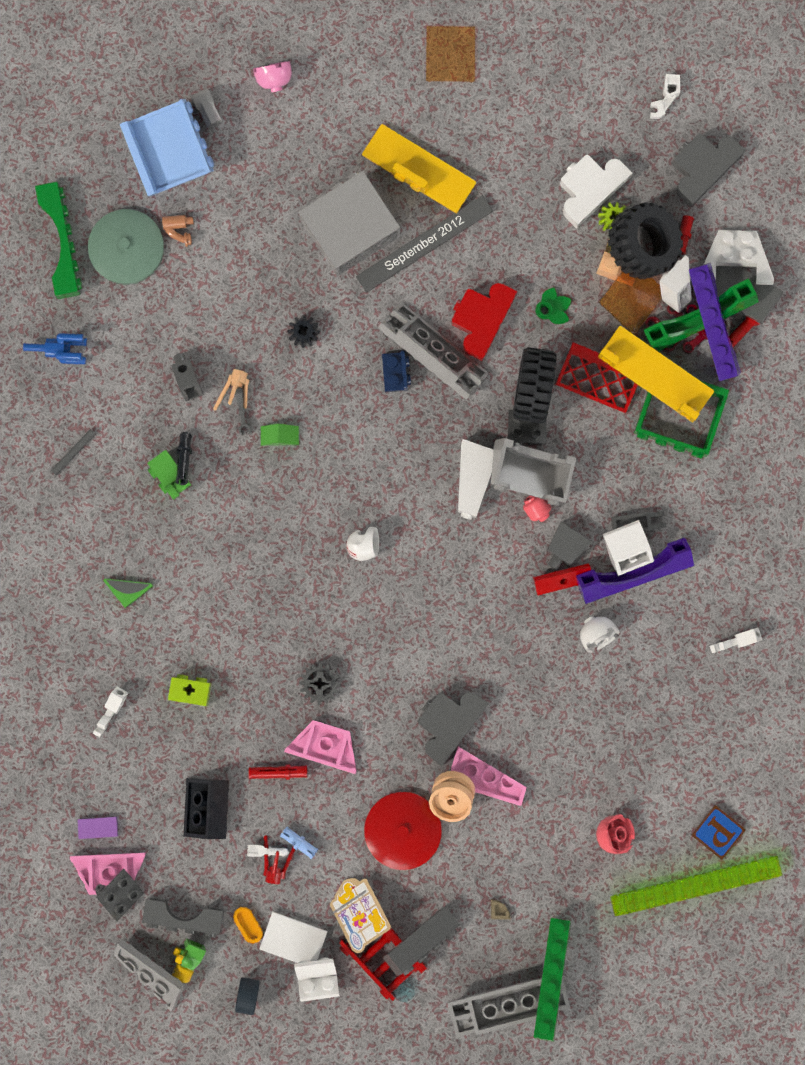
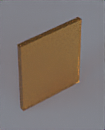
(450, 54)
(631, 300)

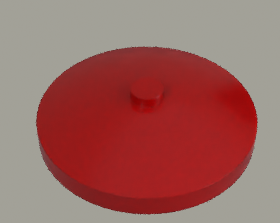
(402, 831)

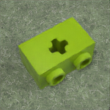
(178, 693)

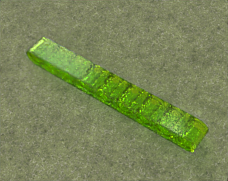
(696, 886)

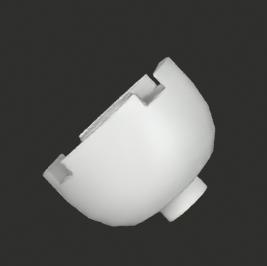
(597, 632)

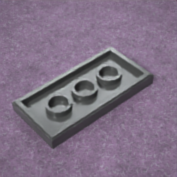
(767, 294)

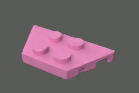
(325, 745)
(105, 867)

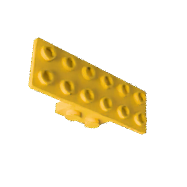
(419, 168)

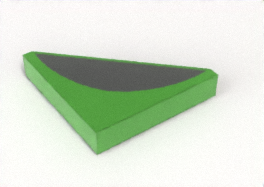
(127, 591)

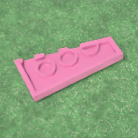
(487, 778)

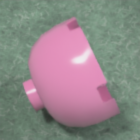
(273, 75)

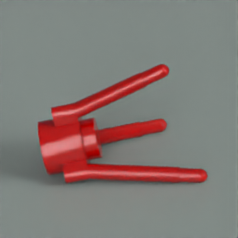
(274, 873)

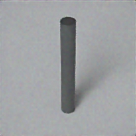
(71, 454)

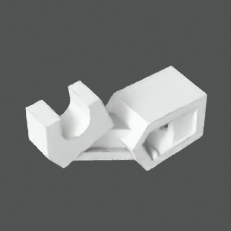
(670, 80)
(741, 639)
(113, 706)

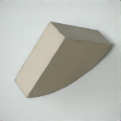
(499, 910)

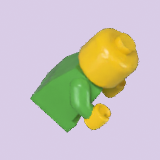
(187, 959)

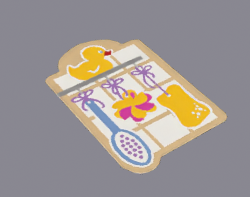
(359, 913)

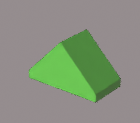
(279, 435)

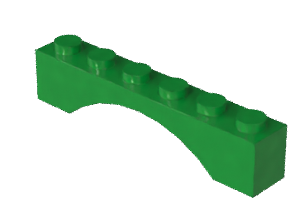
(64, 279)
(674, 330)
(552, 980)

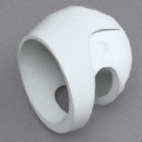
(363, 546)

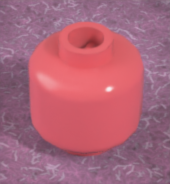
(536, 508)

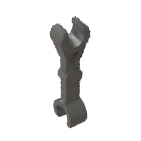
(239, 397)

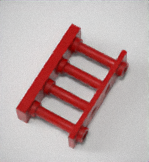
(389, 936)

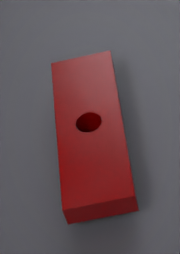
(559, 580)

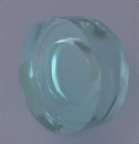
(404, 992)

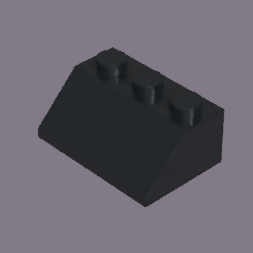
(206, 808)

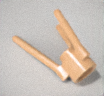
(237, 380)

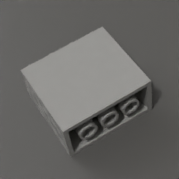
(349, 223)

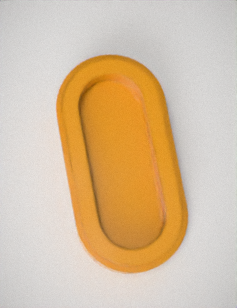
(248, 925)

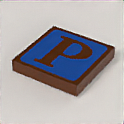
(718, 832)

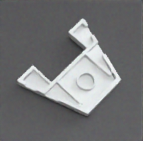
(740, 250)

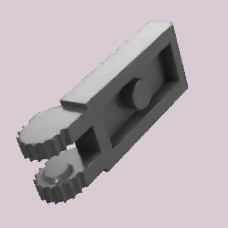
(644, 519)

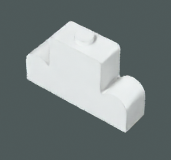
(591, 187)

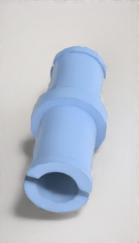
(299, 842)

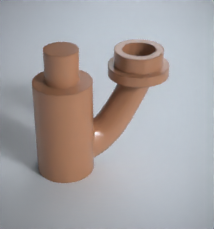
(177, 222)

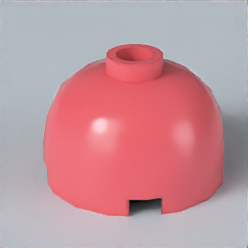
(615, 834)

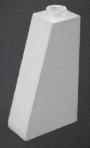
(474, 477)

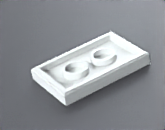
(292, 939)

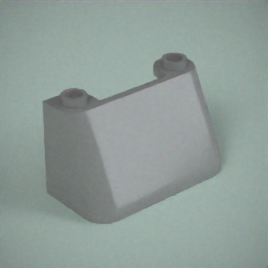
(531, 471)

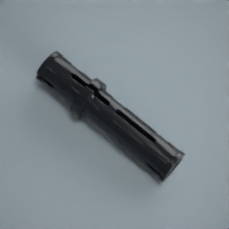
(183, 451)

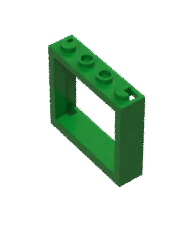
(679, 446)

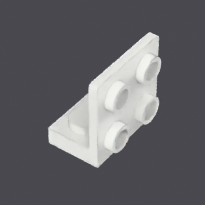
(317, 979)

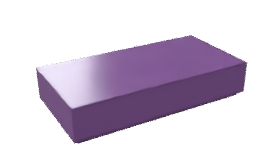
(97, 827)

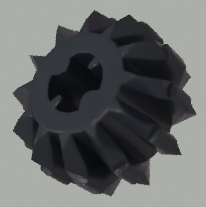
(311, 332)

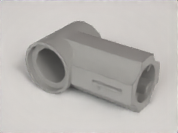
(205, 105)

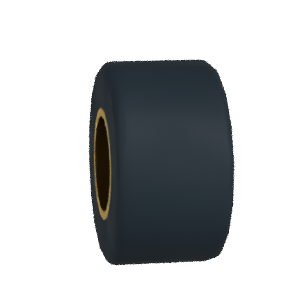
(247, 996)

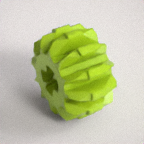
(607, 213)

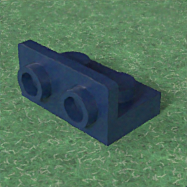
(395, 372)

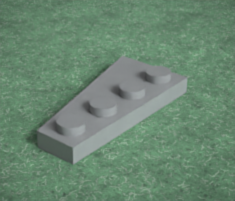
(149, 973)

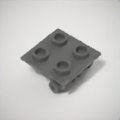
(526, 431)
(119, 894)

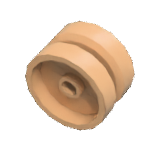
(452, 796)

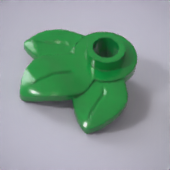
(556, 307)

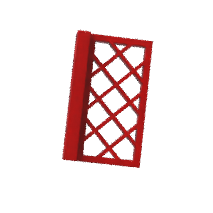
(592, 356)

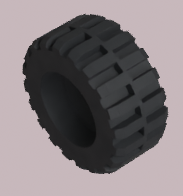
(664, 235)
(534, 385)

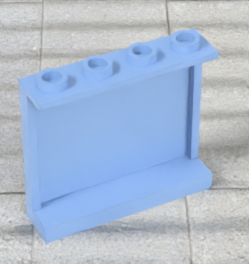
(167, 147)

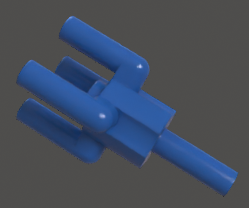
(60, 348)

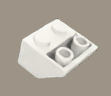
(676, 285)
(628, 547)

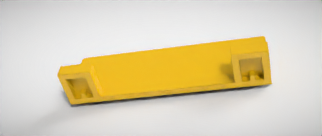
(656, 374)

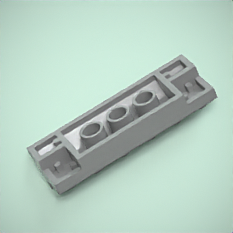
(433, 350)
(499, 1008)

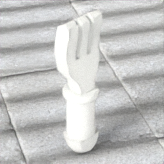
(259, 851)

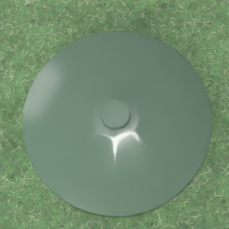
(126, 246)

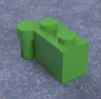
(165, 470)

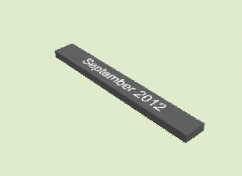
(424, 244)

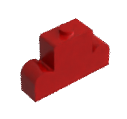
(482, 317)

